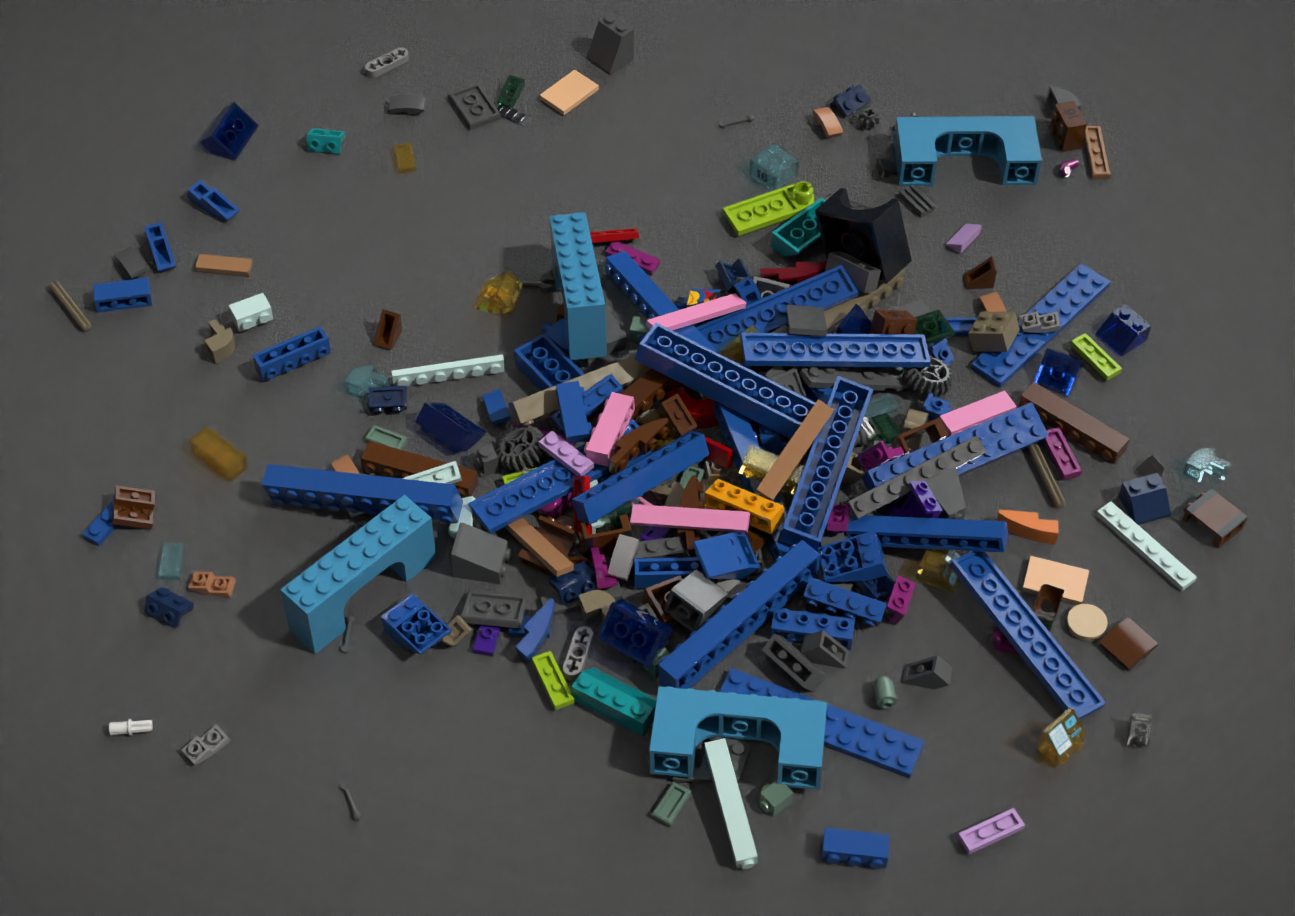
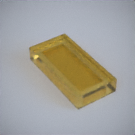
(405, 157)

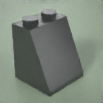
(611, 44)
(948, 494)
(479, 555)
(694, 600)

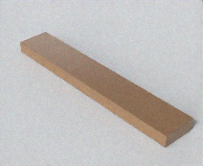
(794, 450)
(540, 547)

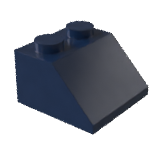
(1145, 498)

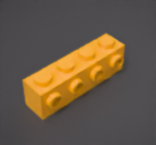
(763, 512)

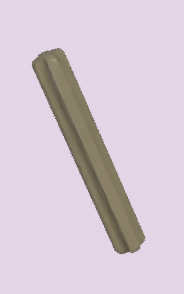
(70, 306)
(1046, 476)

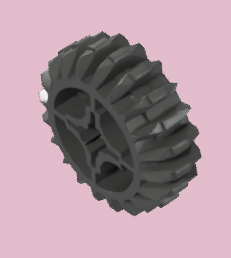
(932, 379)
(520, 448)

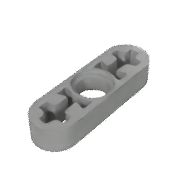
(377, 67)
(577, 645)

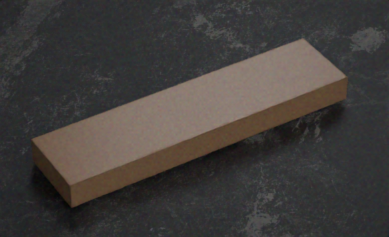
(1096, 153)

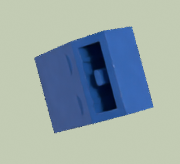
(726, 556)
(853, 559)
(414, 625)

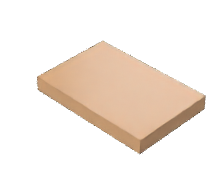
(569, 92)
(1060, 575)

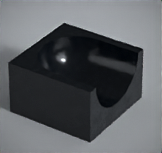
(867, 234)

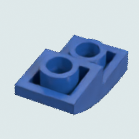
(496, 407)

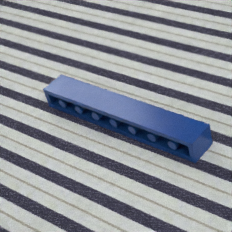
(640, 477)
(933, 533)

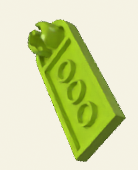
(769, 208)

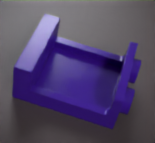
(919, 503)

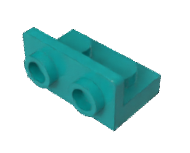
(325, 140)

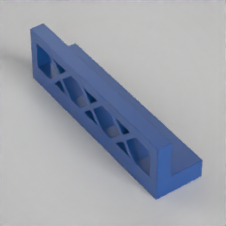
(594, 398)

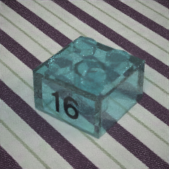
(774, 166)

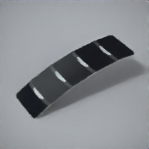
(514, 114)

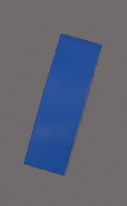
(212, 201)
(159, 246)
(536, 631)

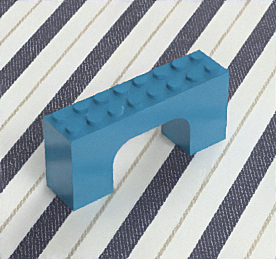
(1006, 139)
(580, 284)
(316, 598)
(691, 715)

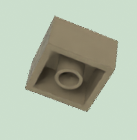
(994, 331)

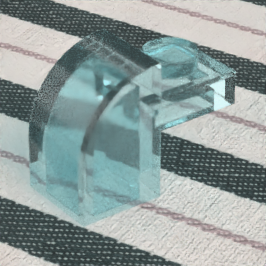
(362, 378)
(1204, 461)

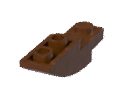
(638, 440)
(691, 499)

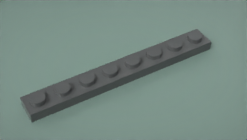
(900, 486)

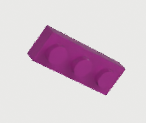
(645, 261)
(1062, 454)
(838, 518)

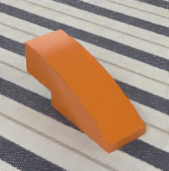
(1029, 526)

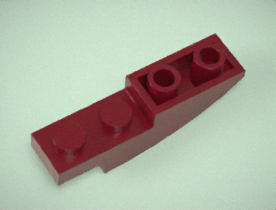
(795, 275)

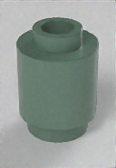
(884, 692)

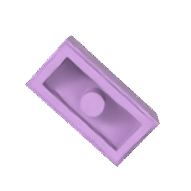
(964, 237)

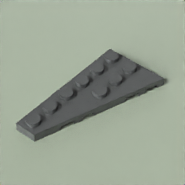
(873, 377)

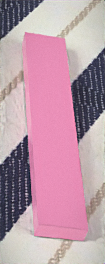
(699, 312)
(690, 518)

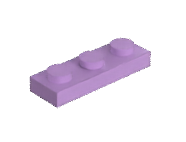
(566, 454)
(991, 831)

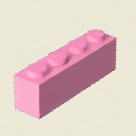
(977, 413)
(610, 428)

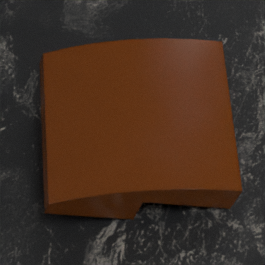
(133, 507)
(1128, 643)

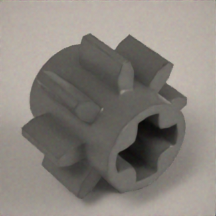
(868, 118)

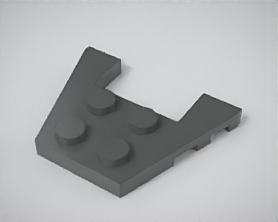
(739, 752)

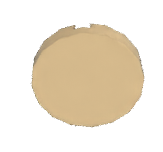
(1086, 622)

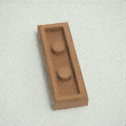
(223, 265)

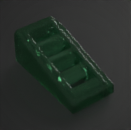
(515, 81)
(884, 427)

